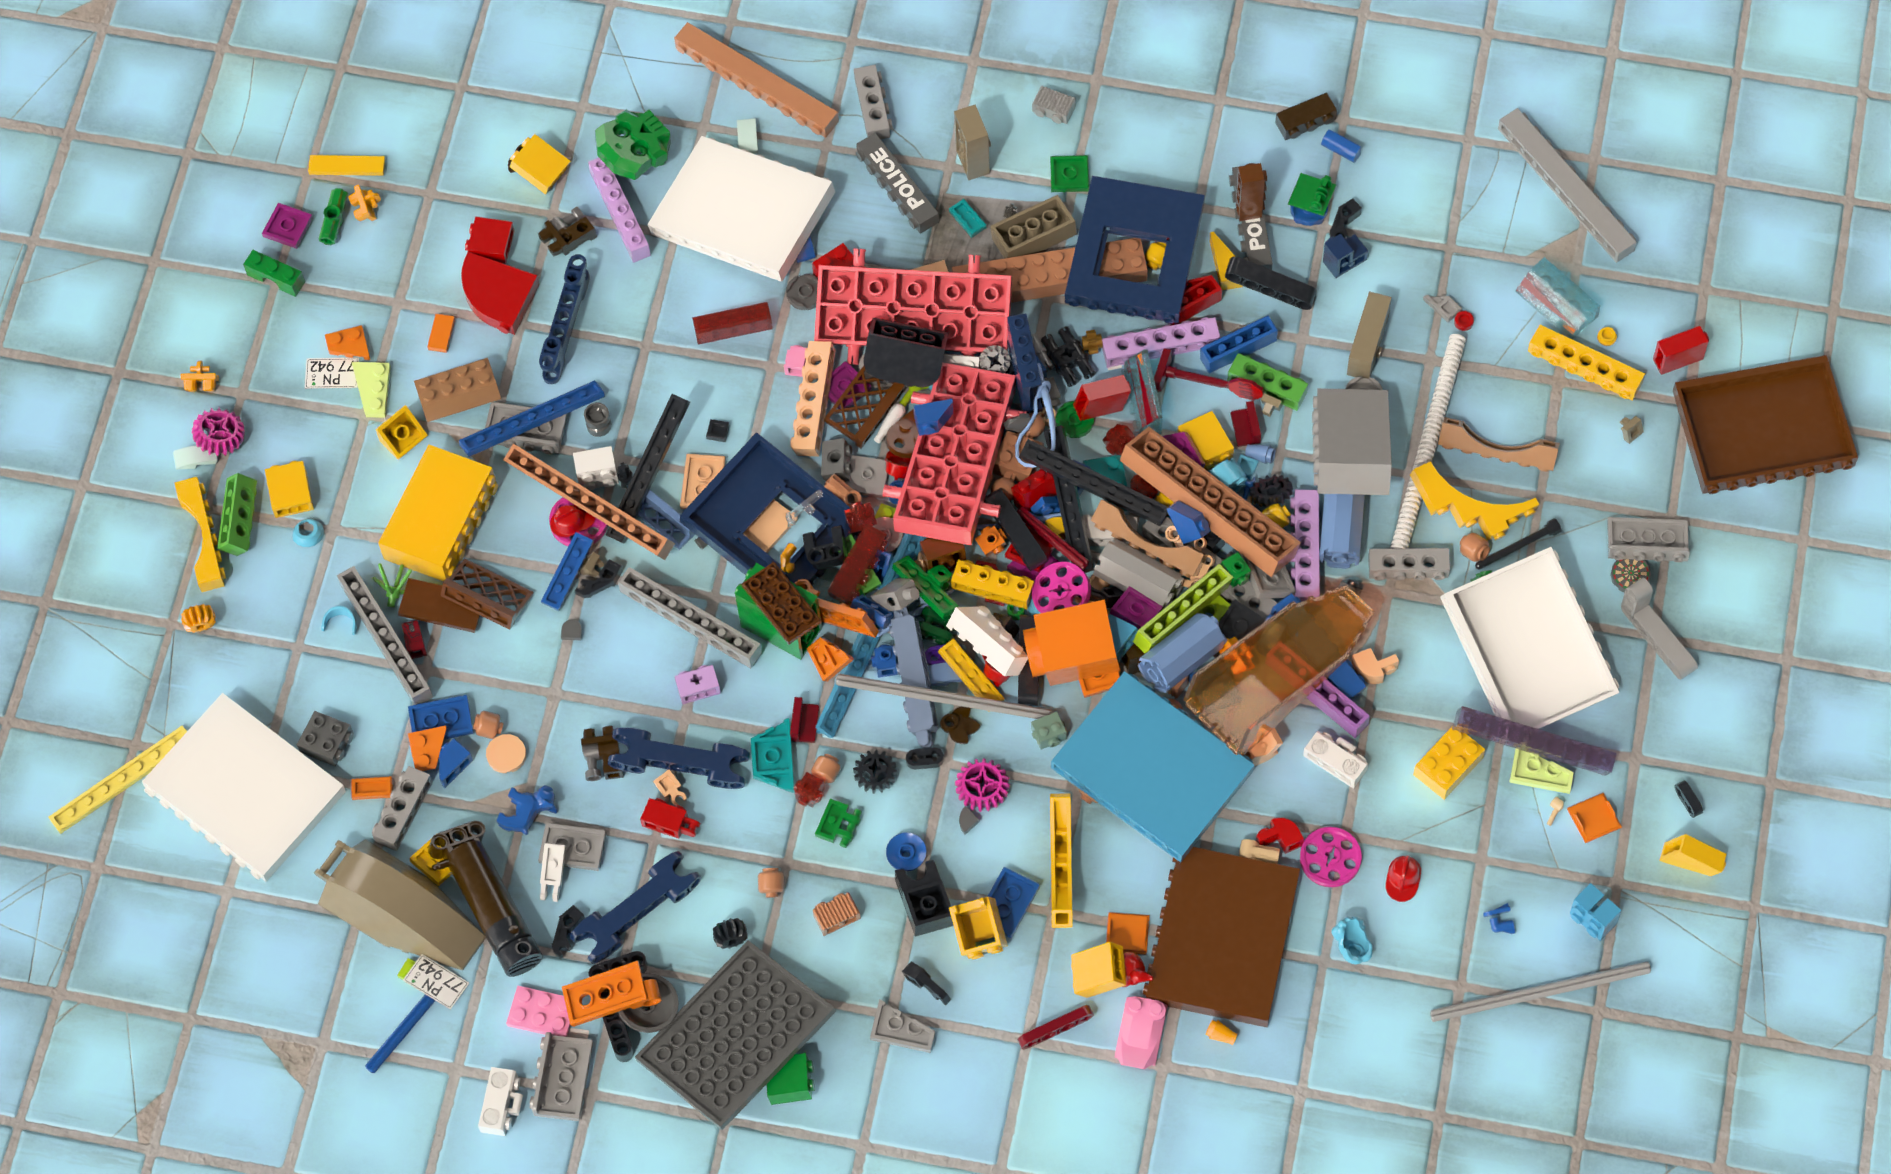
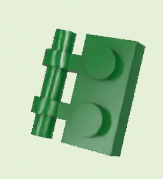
(832, 821)

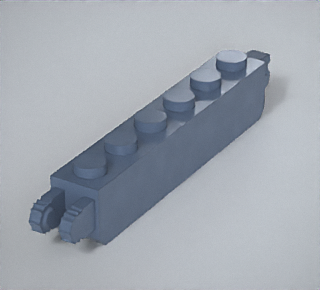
(913, 672)

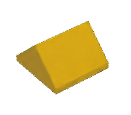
(400, 432)

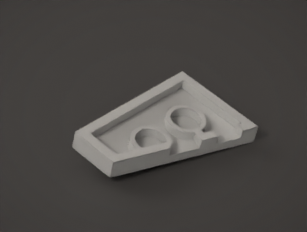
(899, 1030)

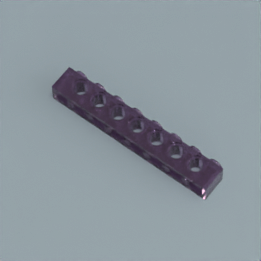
(1534, 741)

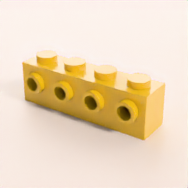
(992, 584)

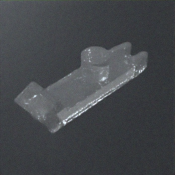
(805, 505)

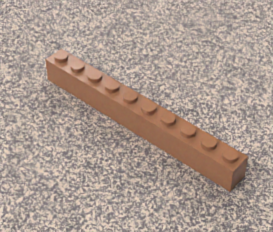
(756, 80)
(589, 502)

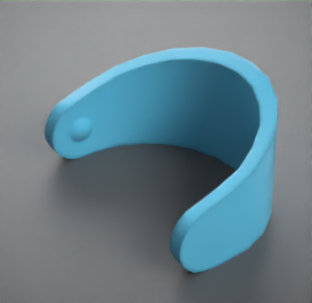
(335, 611)

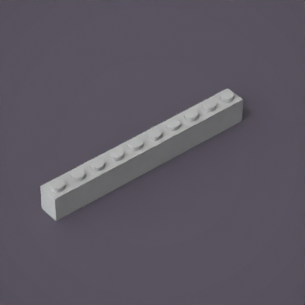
(1567, 185)

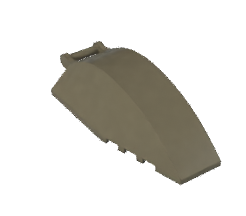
(397, 905)

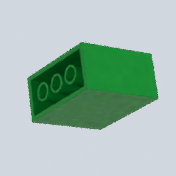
(757, 623)

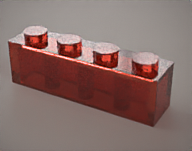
(732, 323)
(858, 565)

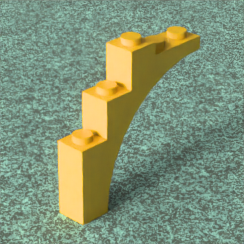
(1442, 497)
(1061, 860)

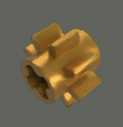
(1092, 342)

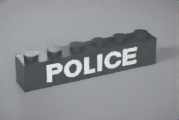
(897, 183)
(1253, 233)

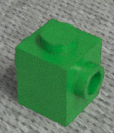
(1237, 568)

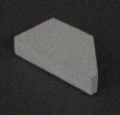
(1444, 306)

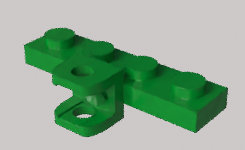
(930, 585)

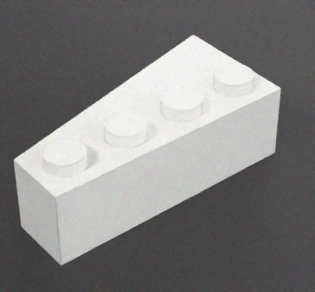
(989, 639)

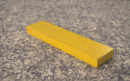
(346, 165)
(969, 671)

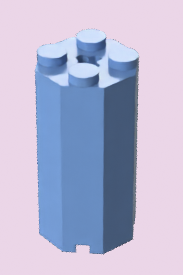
(1341, 530)
(1182, 652)

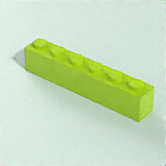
(1183, 608)

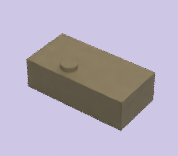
(972, 142)
(1034, 229)
(1369, 335)

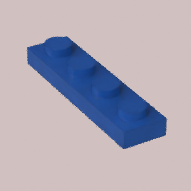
(567, 571)

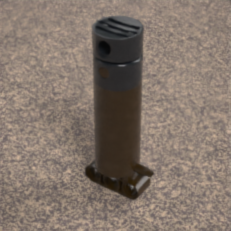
(486, 896)

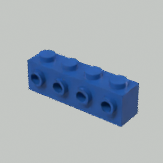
(1243, 341)

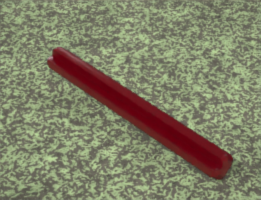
(1054, 539)

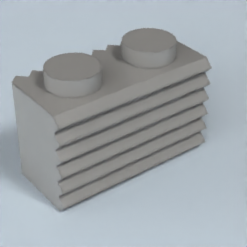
(1053, 105)

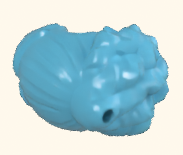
(1352, 940)

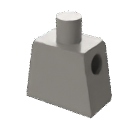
(901, 591)

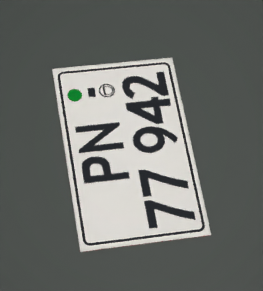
(330, 373)
(436, 981)

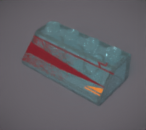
(1558, 298)
(1143, 393)

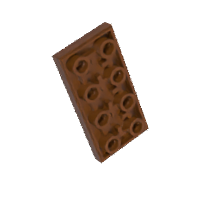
(424, 603)
(781, 603)

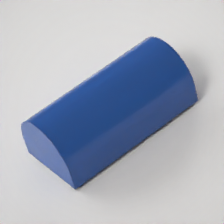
(1341, 146)
(877, 613)

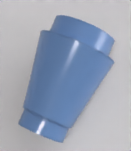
(1262, 453)

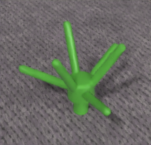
(395, 591)

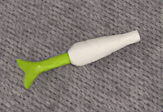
(895, 413)

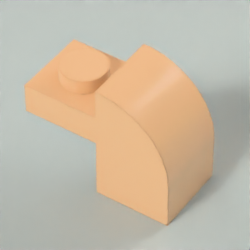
(1371, 669)
(1265, 748)

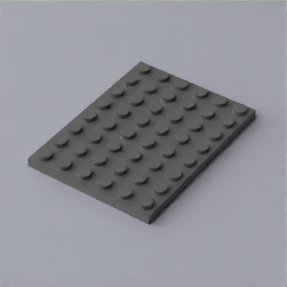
(735, 1034)

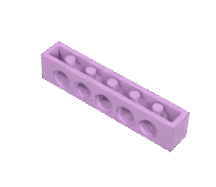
(619, 210)
(1189, 343)
(1308, 501)

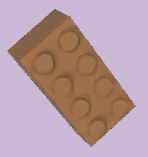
(457, 389)

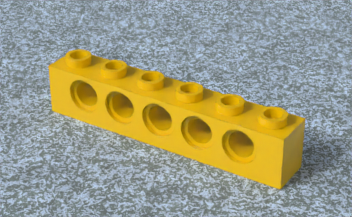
(1580, 353)

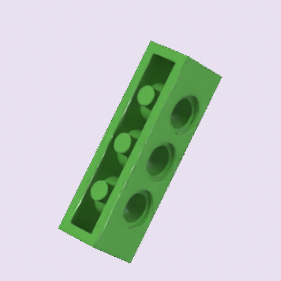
(1291, 398)
(237, 514)

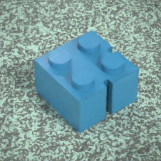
(1595, 918)

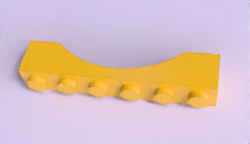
(207, 568)

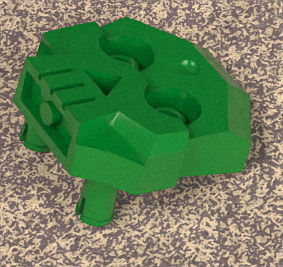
(642, 135)

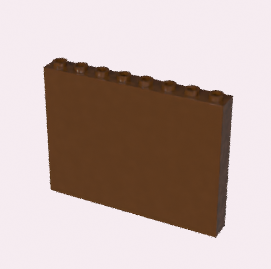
(1765, 424)
(1222, 936)

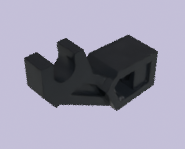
(1354, 211)
(602, 583)
(1109, 594)
(560, 938)
(920, 978)

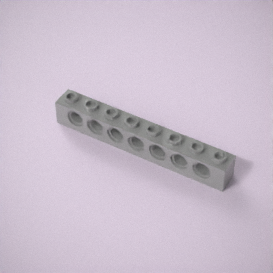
(1152, 533)
(690, 617)
(384, 636)

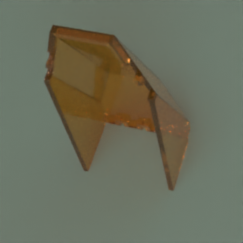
(1276, 667)

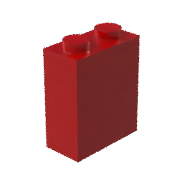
(1680, 350)
(1102, 397)

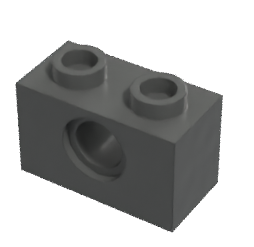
(832, 452)

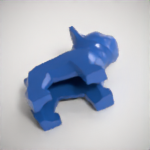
(527, 808)

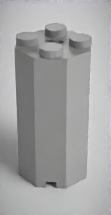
(1128, 567)

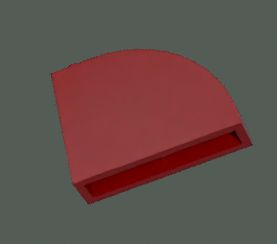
(497, 291)

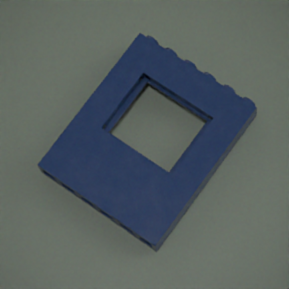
(1142, 214)
(743, 493)

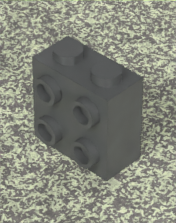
(325, 738)

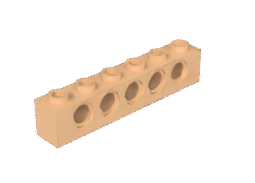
(811, 444)

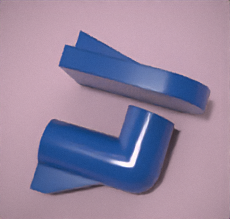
(1507, 926)

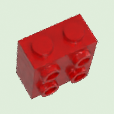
(490, 238)

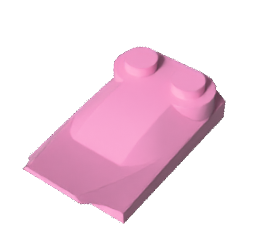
(1140, 1032)

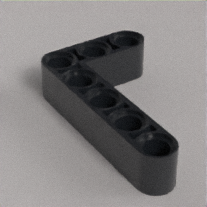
(615, 1021)

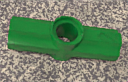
(334, 208)

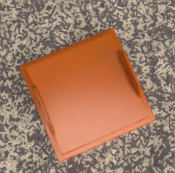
(1594, 817)
(1128, 931)

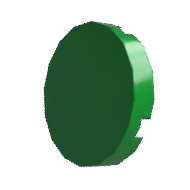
(1070, 421)

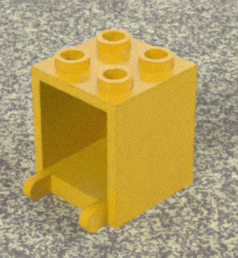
(975, 923)

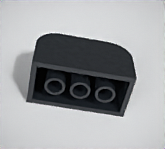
(904, 353)

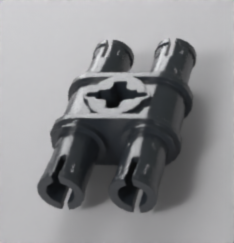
(1068, 356)

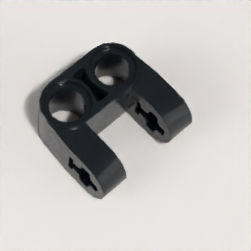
(827, 550)

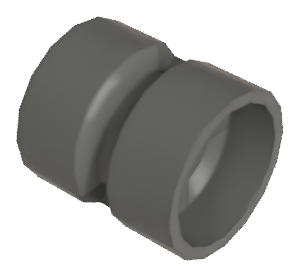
(597, 419)

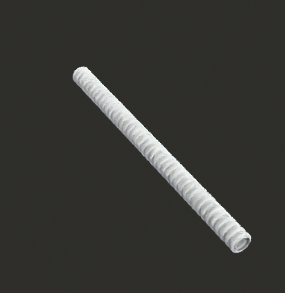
(1429, 438)

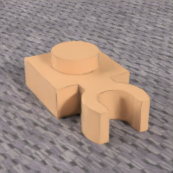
(668, 785)

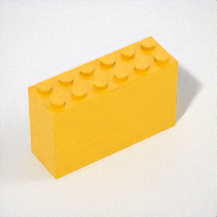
(438, 513)

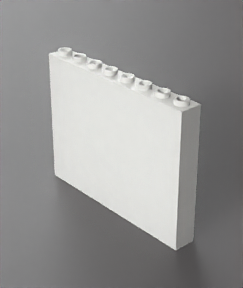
(741, 208)
(1530, 642)
(243, 787)

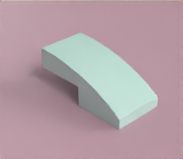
(747, 135)
(192, 456)

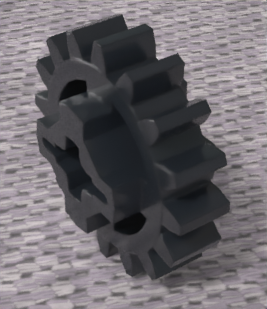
(1271, 490)
(883, 772)

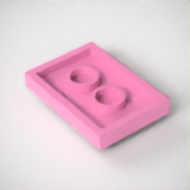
(539, 1012)

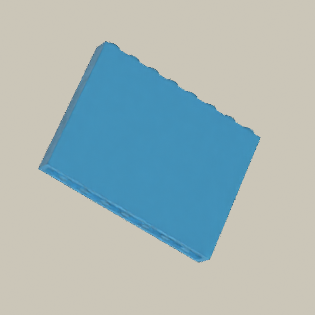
(1152, 766)

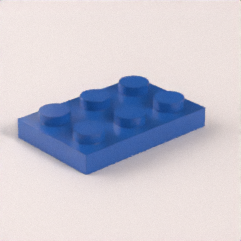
(448, 712)
(1013, 898)

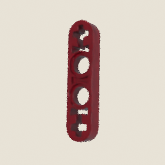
(1055, 1027)

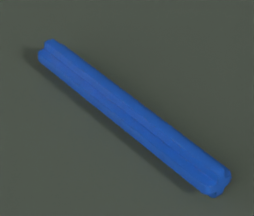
(399, 1033)

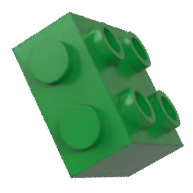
(792, 1082)

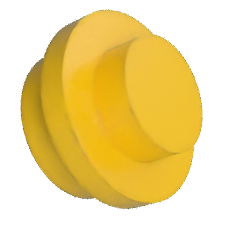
(1607, 336)

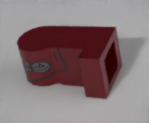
(414, 639)

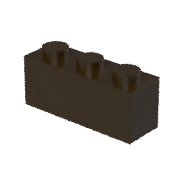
(1306, 116)

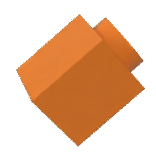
(1071, 644)

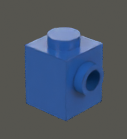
(884, 661)

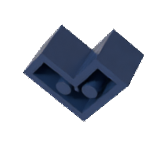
(1343, 254)

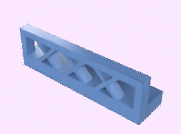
(668, 514)

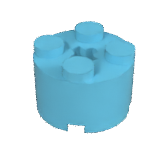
(1230, 474)

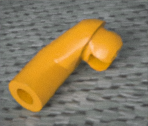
(785, 558)

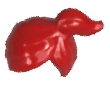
(1135, 969)

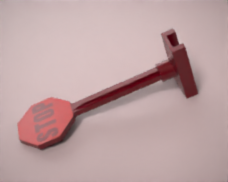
(1241, 387)

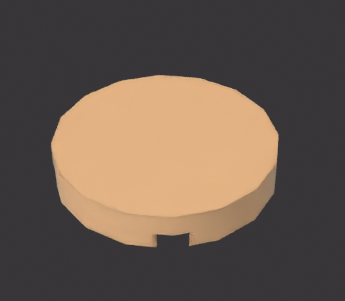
(506, 753)

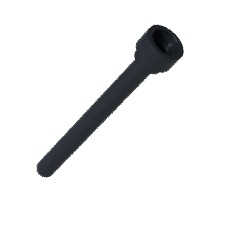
(1551, 528)

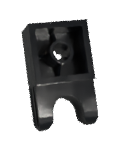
(925, 900)

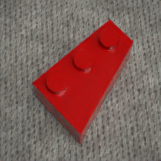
(1199, 295)

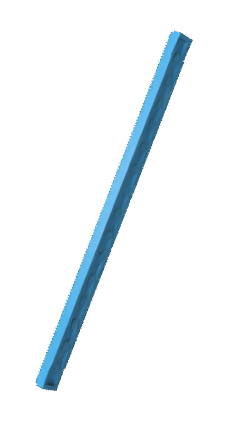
(861, 650)

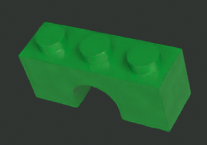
(286, 277)

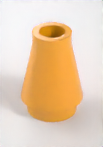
(1220, 1032)

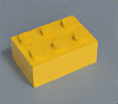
(1449, 762)

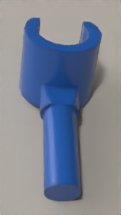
(1247, 488)

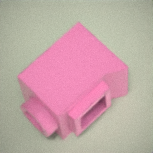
(795, 361)

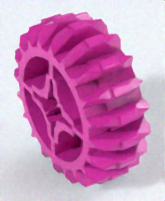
(219, 437)
(964, 783)

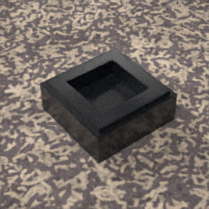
(717, 430)

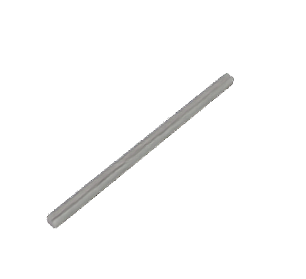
(941, 696)
(1540, 991)

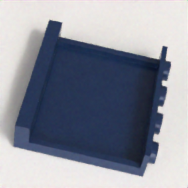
(1023, 361)

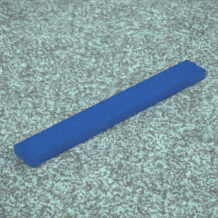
(531, 418)

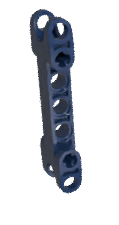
(555, 347)
(644, 753)
(662, 886)

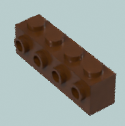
(1250, 191)

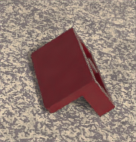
(1246, 425)
(804, 721)

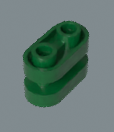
(941, 636)

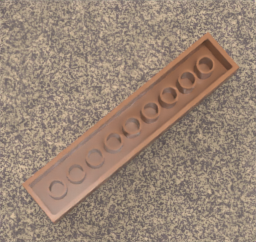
(1048, 272)
(1226, 511)

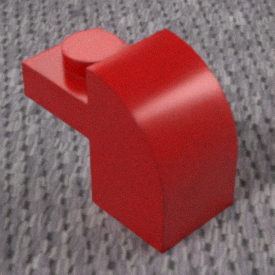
(1284, 832)

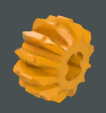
(198, 618)

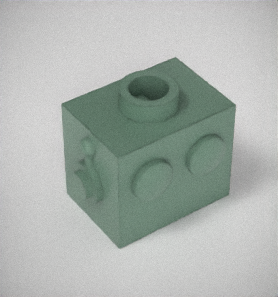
(1048, 730)

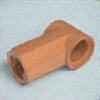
(841, 489)

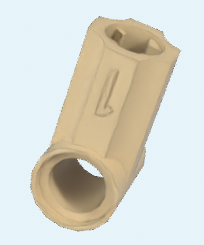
(1252, 850)

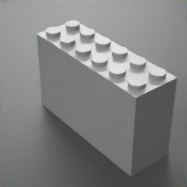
(1351, 441)

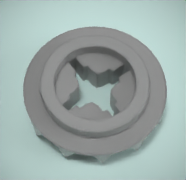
(992, 351)

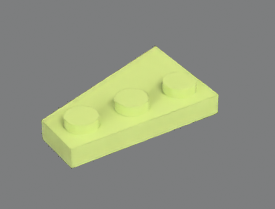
(373, 386)
(1539, 773)

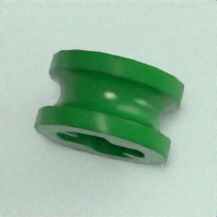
(1011, 614)

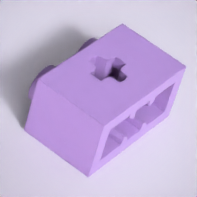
(707, 686)

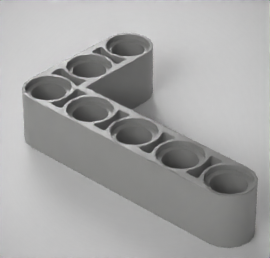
(1638, 611)

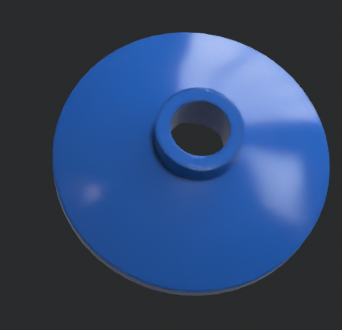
(906, 843)

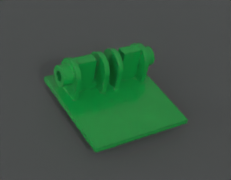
(1312, 193)

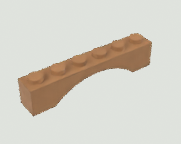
(1459, 436)
(1114, 519)

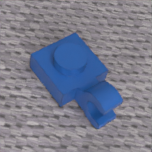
(1045, 506)

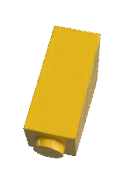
(1693, 855)

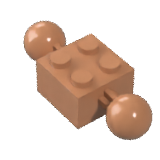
(1006, 462)

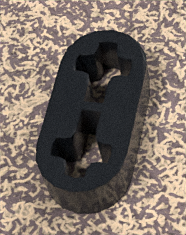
(924, 758)
(1688, 799)

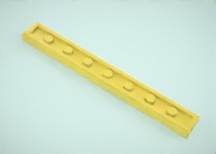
(114, 783)

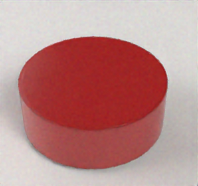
(1464, 321)

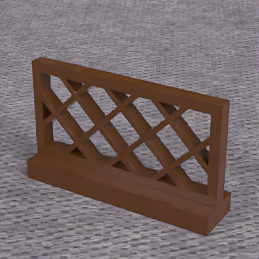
(876, 416)
(480, 602)

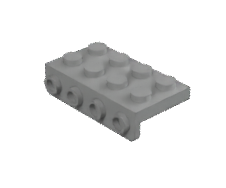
(541, 438)
(1647, 539)
(561, 1077)

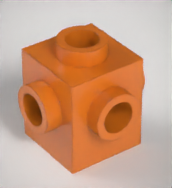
(991, 547)

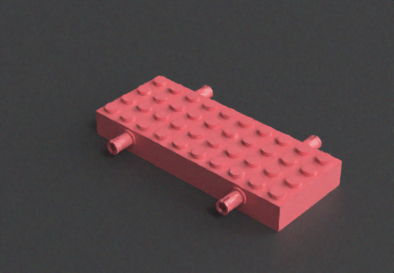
(965, 305)
(954, 466)

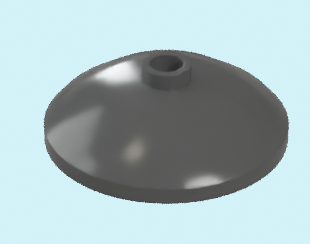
(658, 1015)

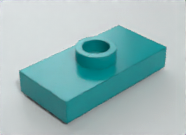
(967, 218)

